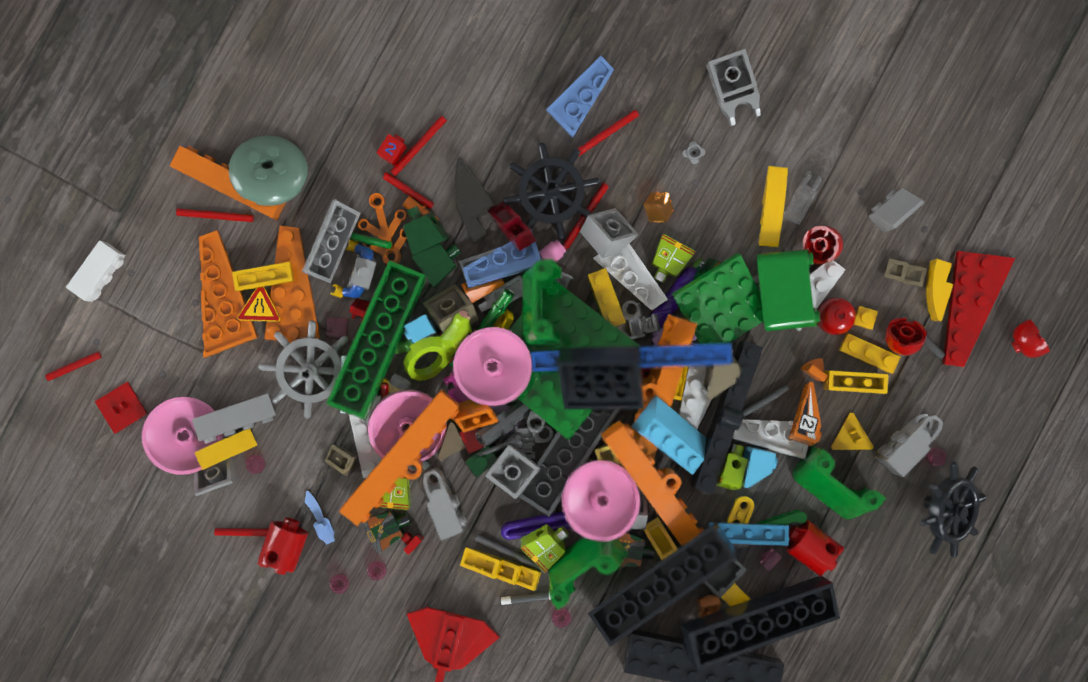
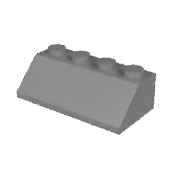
(331, 241)

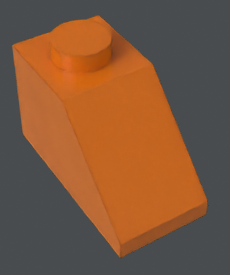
(474, 415)

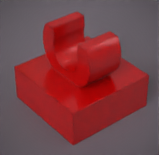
(359, 308)
(412, 542)

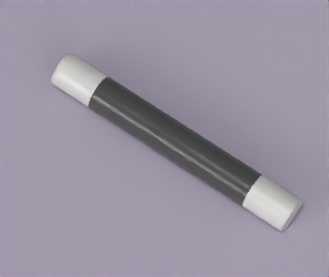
(525, 598)

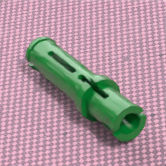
(497, 309)

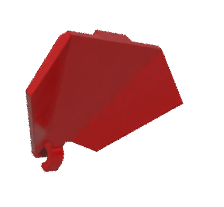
(449, 639)

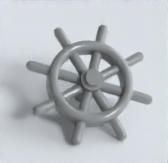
(308, 368)

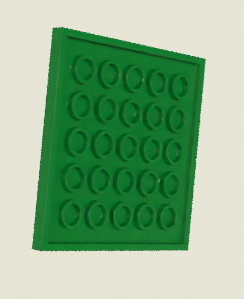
(579, 328)

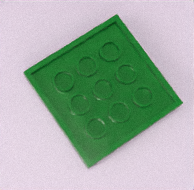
(722, 302)

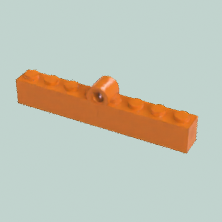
(664, 380)
(399, 457)
(653, 482)

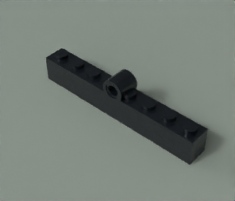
(727, 419)

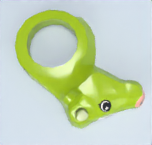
(445, 346)

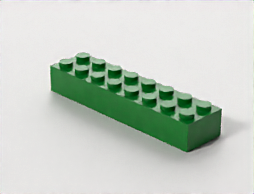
(376, 340)

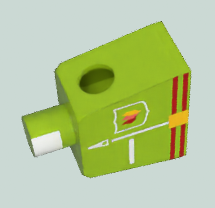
(670, 258)
(731, 477)
(399, 497)
(545, 546)

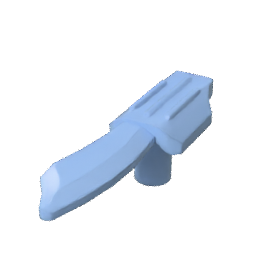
(322, 525)

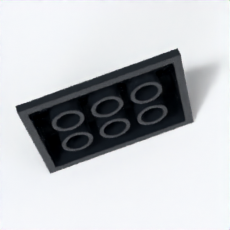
(601, 377)

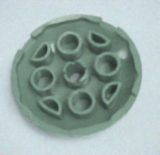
(270, 185)

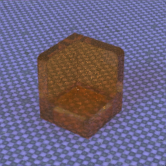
(658, 207)

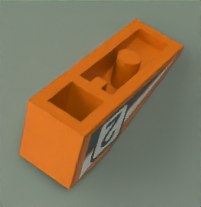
(807, 418)

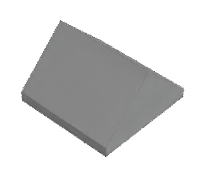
(512, 471)
(215, 476)

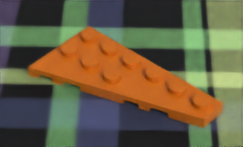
(219, 299)
(292, 299)

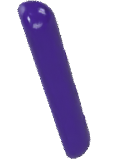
(670, 306)
(523, 527)

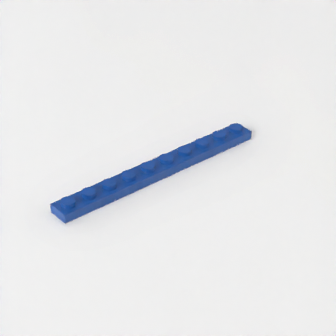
(655, 356)

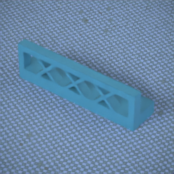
(755, 533)

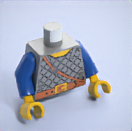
(360, 273)

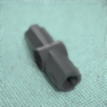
(506, 422)

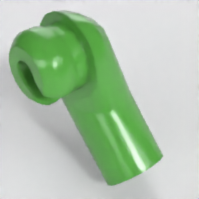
(403, 346)

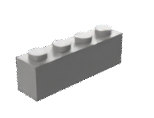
(234, 417)

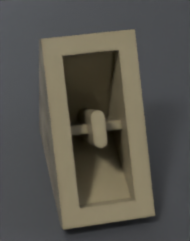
(452, 443)
(341, 459)

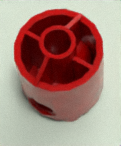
(283, 546)
(813, 547)

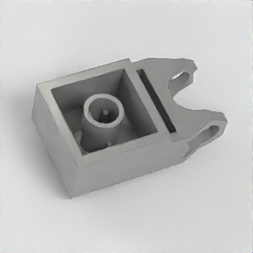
(736, 91)
(909, 445)
(443, 505)

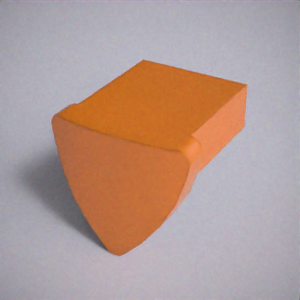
(815, 369)

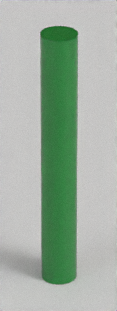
(371, 240)

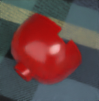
(824, 243)
(836, 316)
(904, 336)
(1028, 340)

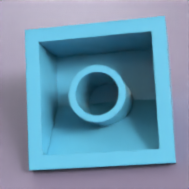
(759, 465)

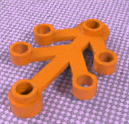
(385, 232)

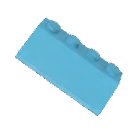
(671, 434)

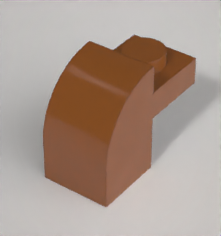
(708, 605)

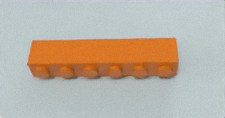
(216, 176)

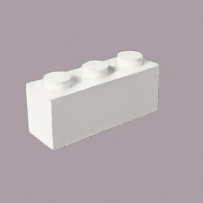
(96, 271)

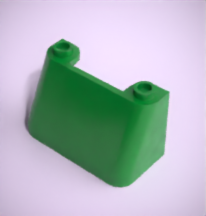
(786, 290)
(534, 328)
(814, 476)
(578, 558)

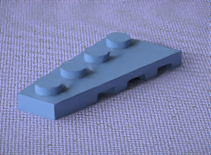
(577, 100)
(500, 264)

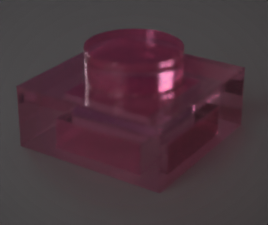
(770, 559)

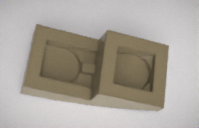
(905, 273)

